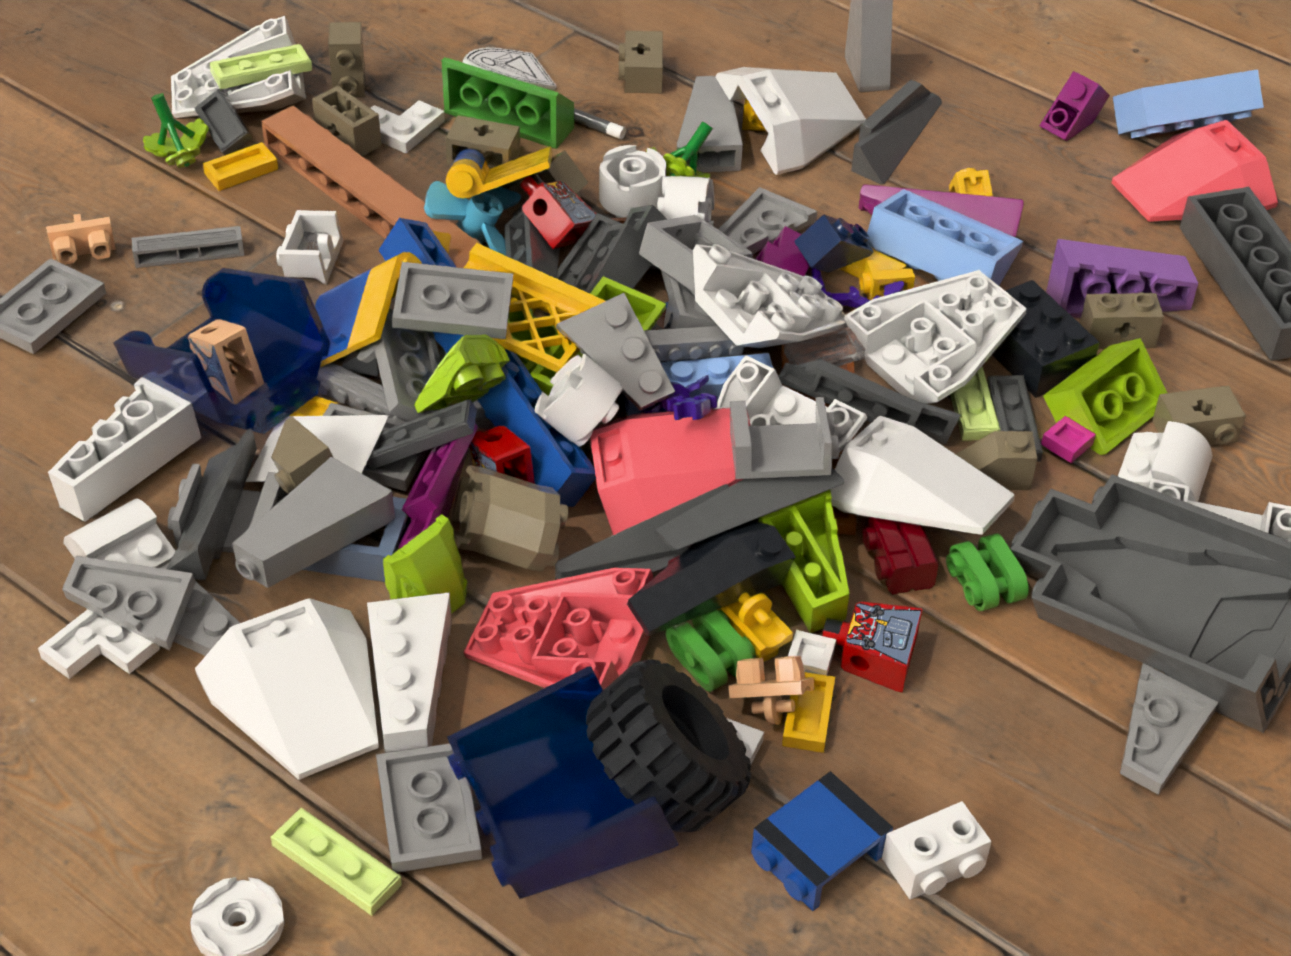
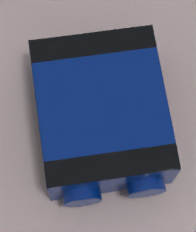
(818, 838)

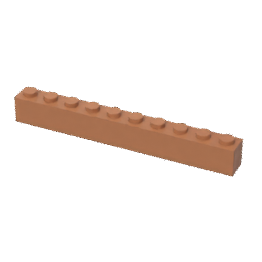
(352, 179)

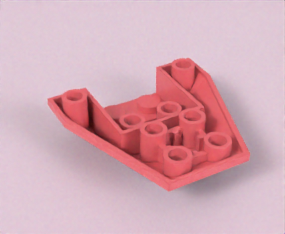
(1195, 164)
(659, 462)
(563, 627)

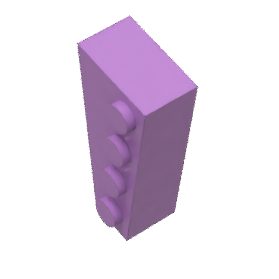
(1102, 269)

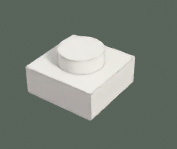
(814, 650)

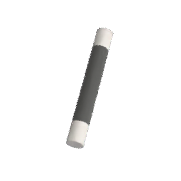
(599, 124)

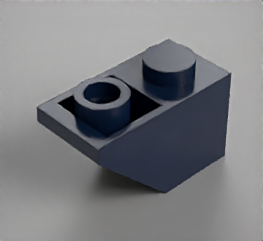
(833, 244)

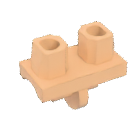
(81, 238)
(789, 681)

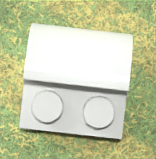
(1173, 456)
(123, 536)

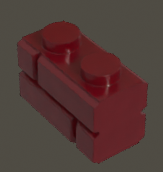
(901, 555)

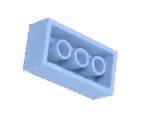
(1188, 104)

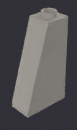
(870, 44)
(724, 144)
(312, 522)

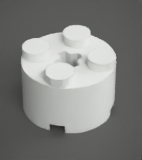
(630, 179)
(687, 197)
(579, 399)

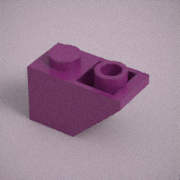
(1075, 107)

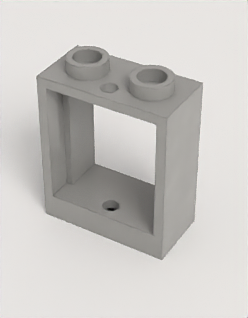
(674, 251)

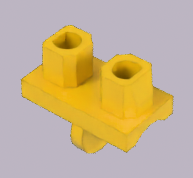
(758, 623)

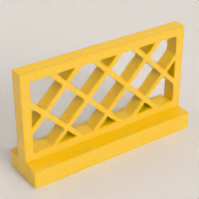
(538, 291)

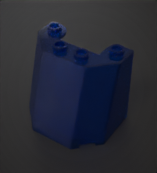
(283, 335)
(549, 794)

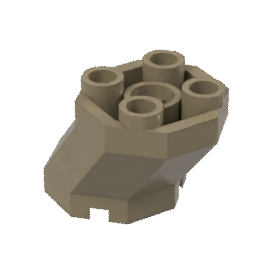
(508, 518)

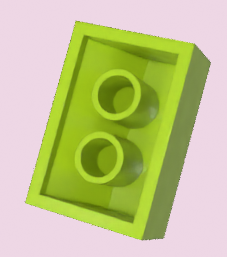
(1110, 394)

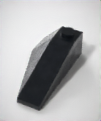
(713, 576)

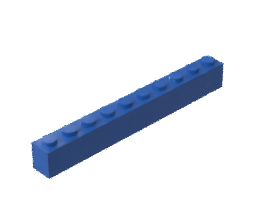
(513, 401)

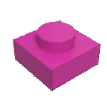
(1068, 439)

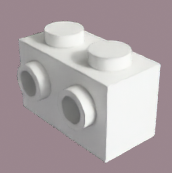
(936, 850)

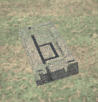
(834, 347)

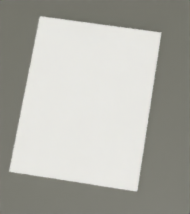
(348, 438)

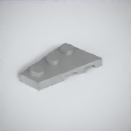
(1162, 727)

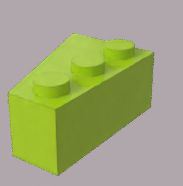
(818, 573)

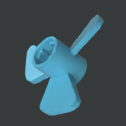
(474, 216)

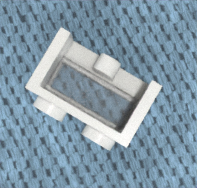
(311, 245)

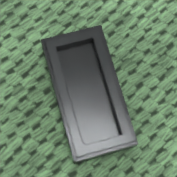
(223, 122)

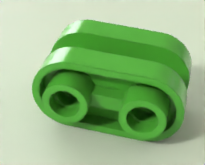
(987, 572)
(709, 648)

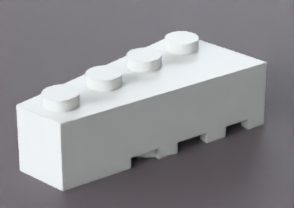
(124, 449)
(409, 660)

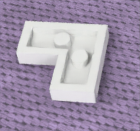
(410, 127)
(91, 636)

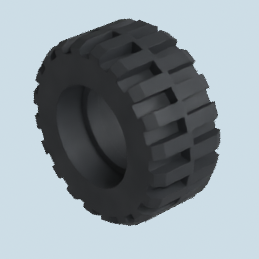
(668, 743)

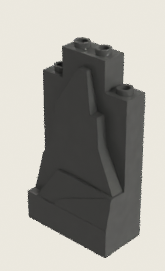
(1168, 590)

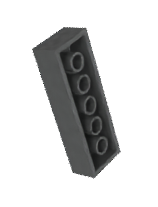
(1247, 260)

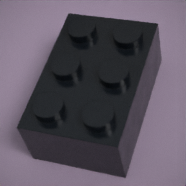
(1045, 343)

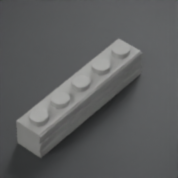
(187, 246)
(692, 343)
(353, 390)

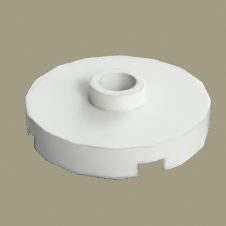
(233, 902)

